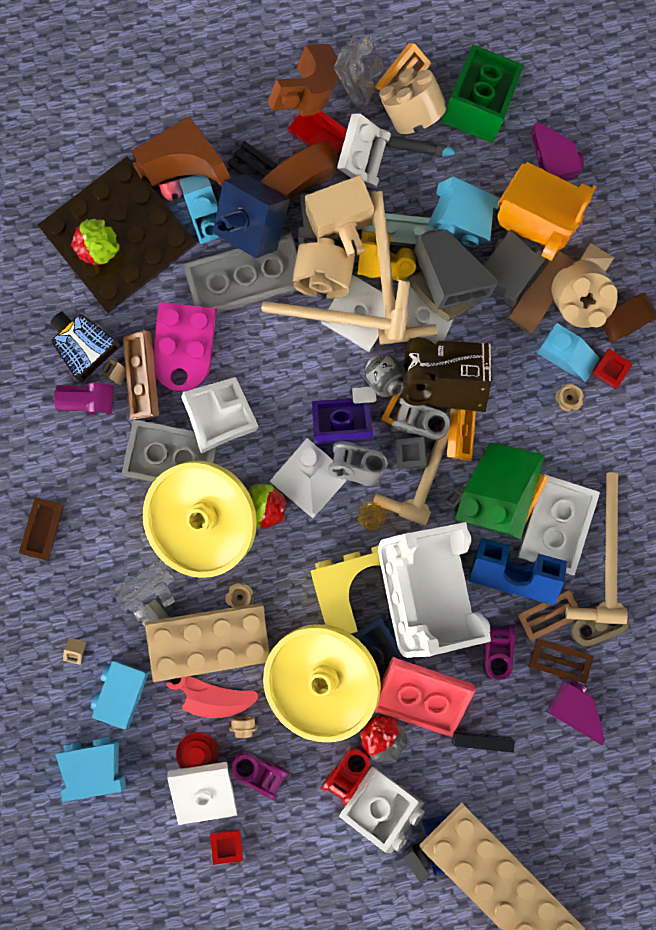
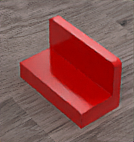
(318, 129)

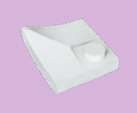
(219, 413)
(307, 479)

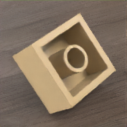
(341, 212)

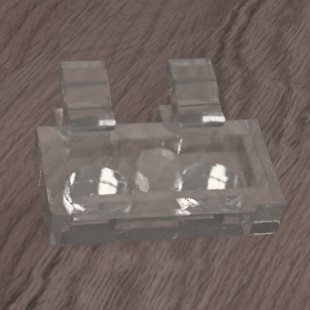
(357, 72)
(139, 587)

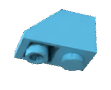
(201, 205)

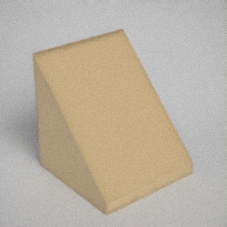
(116, 373)
(74, 649)

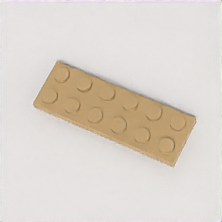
(494, 876)

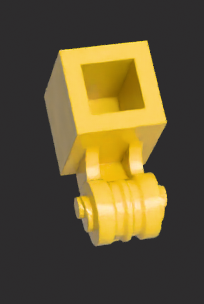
(402, 264)

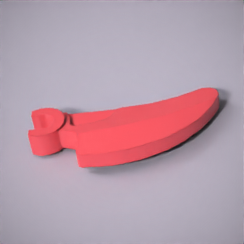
(211, 700)

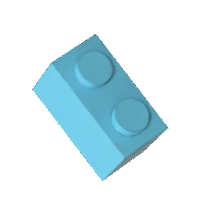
(119, 694)

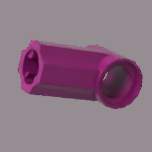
(90, 398)

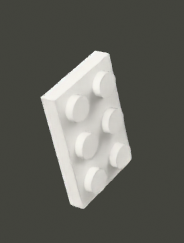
(559, 523)

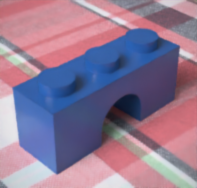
(535, 581)

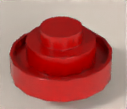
(197, 750)

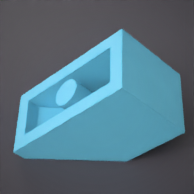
(569, 352)

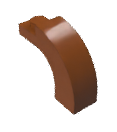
(316, 87)
(303, 170)

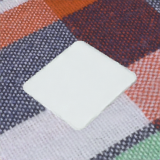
(363, 395)

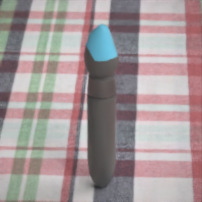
(421, 147)

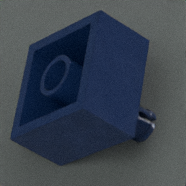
(250, 215)

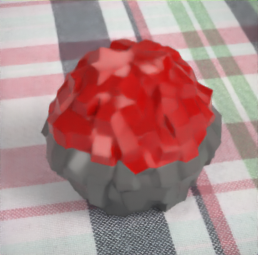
(383, 738)

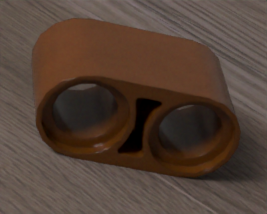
(629, 317)

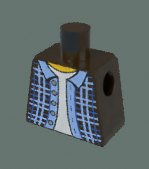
(82, 344)

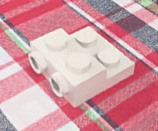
(383, 811)

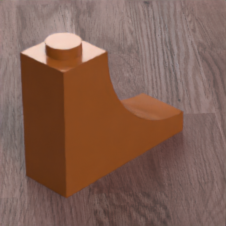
(178, 153)

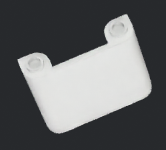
(430, 591)

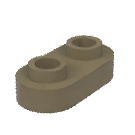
(598, 631)

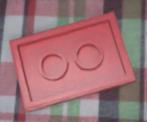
(423, 697)

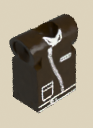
(447, 374)

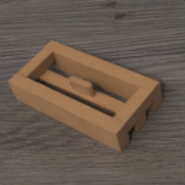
(527, 625)

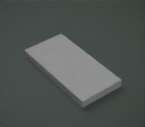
(239, 279)

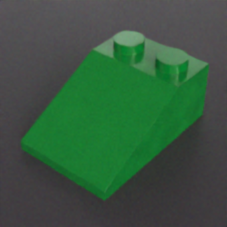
(482, 93)
(501, 490)

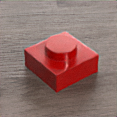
(612, 369)
(226, 846)

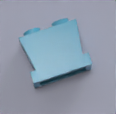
(464, 211)
(90, 769)

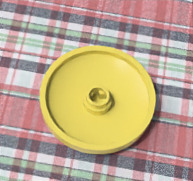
(199, 519)
(322, 683)

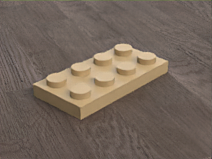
(207, 642)

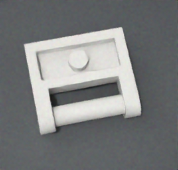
(357, 149)

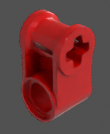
(344, 778)

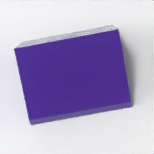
(341, 421)

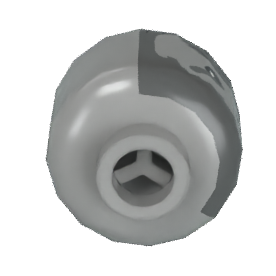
(385, 375)

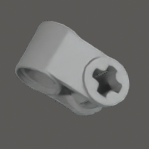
(419, 420)
(355, 463)

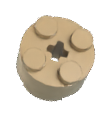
(413, 100)
(323, 269)
(584, 294)

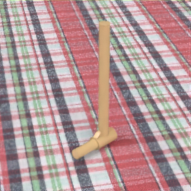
(386, 274)
(393, 324)
(416, 509)
(610, 610)

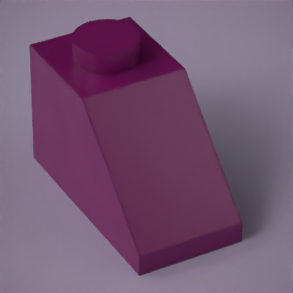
(556, 153)
(577, 710)

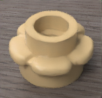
(576, 394)
(238, 589)
(243, 728)

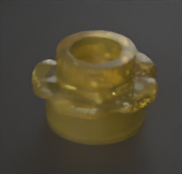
(363, 517)

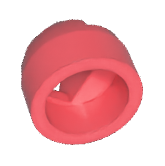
(171, 187)

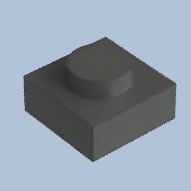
(411, 453)
(417, 862)

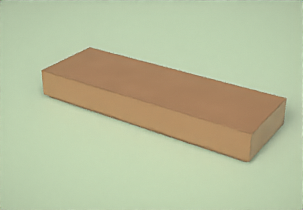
(539, 296)
(140, 375)

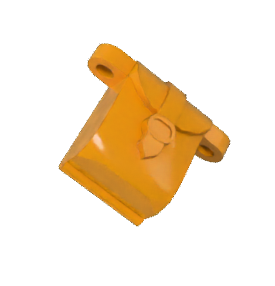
(543, 208)

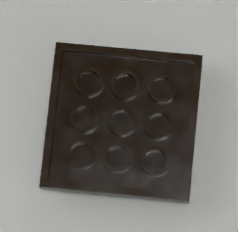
(144, 228)

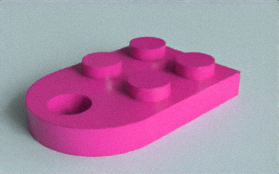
(183, 342)

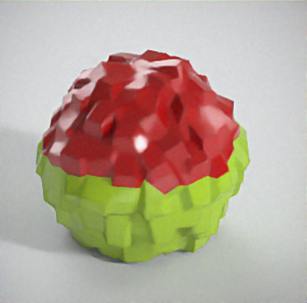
(95, 242)
(268, 504)

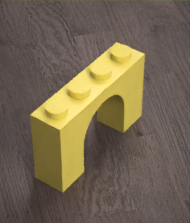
(333, 586)

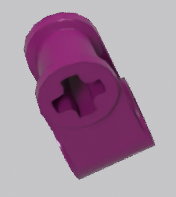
(499, 648)
(260, 774)

